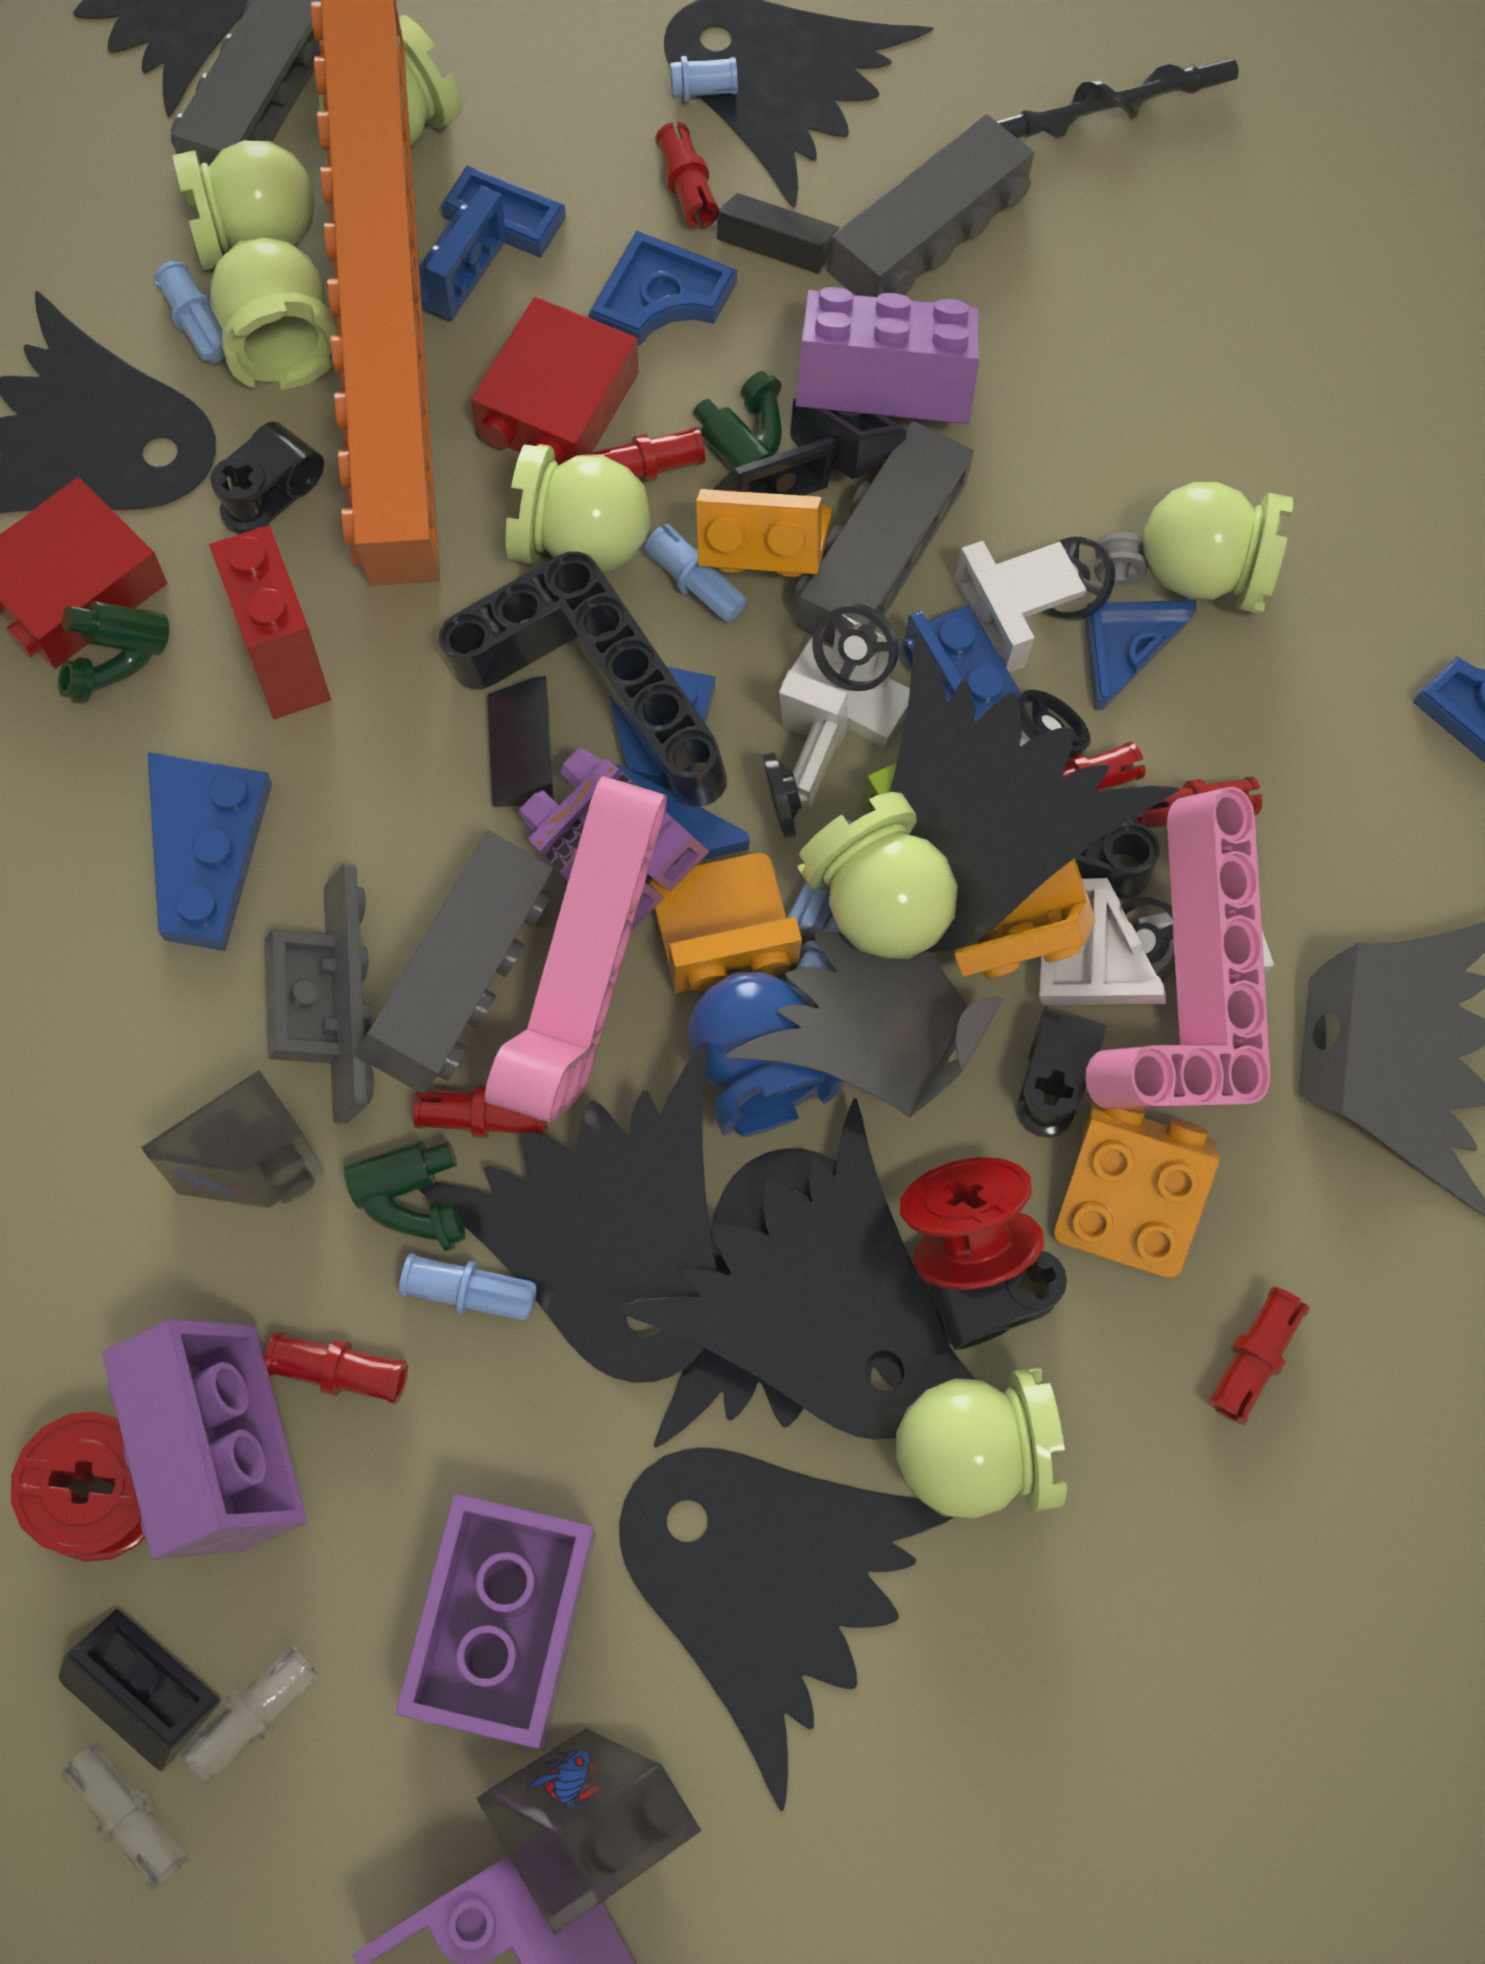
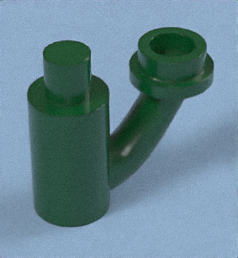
(731, 436)
(114, 626)
(382, 1177)

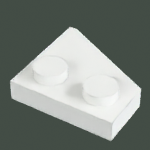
(1109, 965)

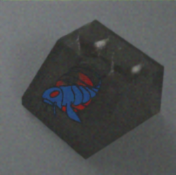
(238, 1149)
(586, 1823)

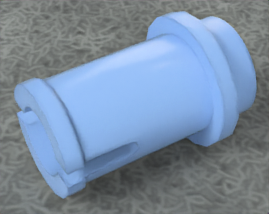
(703, 77)

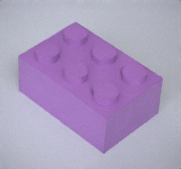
(888, 355)
(203, 1438)
(497, 1622)

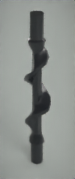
(1097, 96)

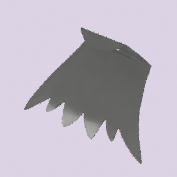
(878, 1025)
(1401, 1047)

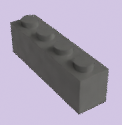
(251, 81)
(932, 211)
(887, 529)
(454, 964)

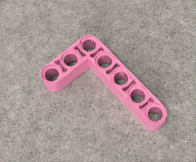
(1217, 970)
(552, 1059)

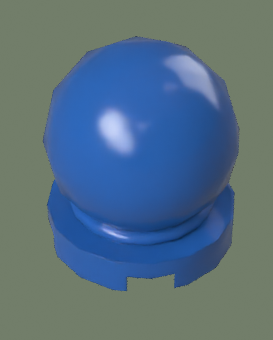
(755, 1092)

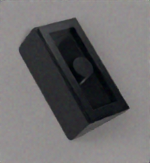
(775, 232)
(859, 436)
(786, 473)
(520, 742)
(137, 1689)

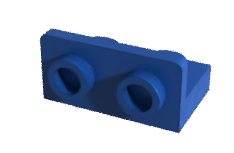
(462, 253)
(961, 653)

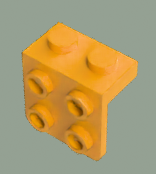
(761, 531)
(726, 922)
(1046, 924)
(1137, 1189)

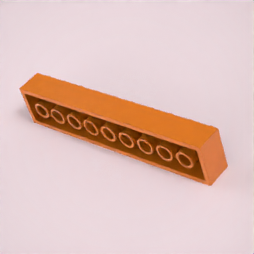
(375, 292)

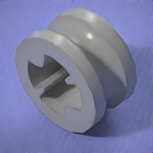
(1127, 556)

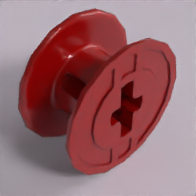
(972, 1223)
(61, 1519)

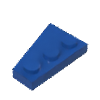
(202, 844)

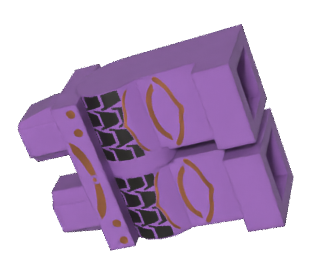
(560, 827)

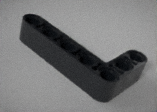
(563, 616)

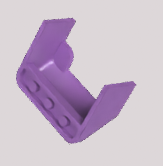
(499, 1913)

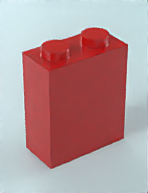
(555, 382)
(67, 556)
(271, 621)

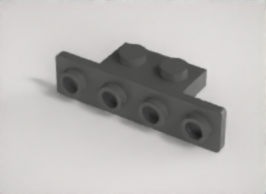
(318, 995)

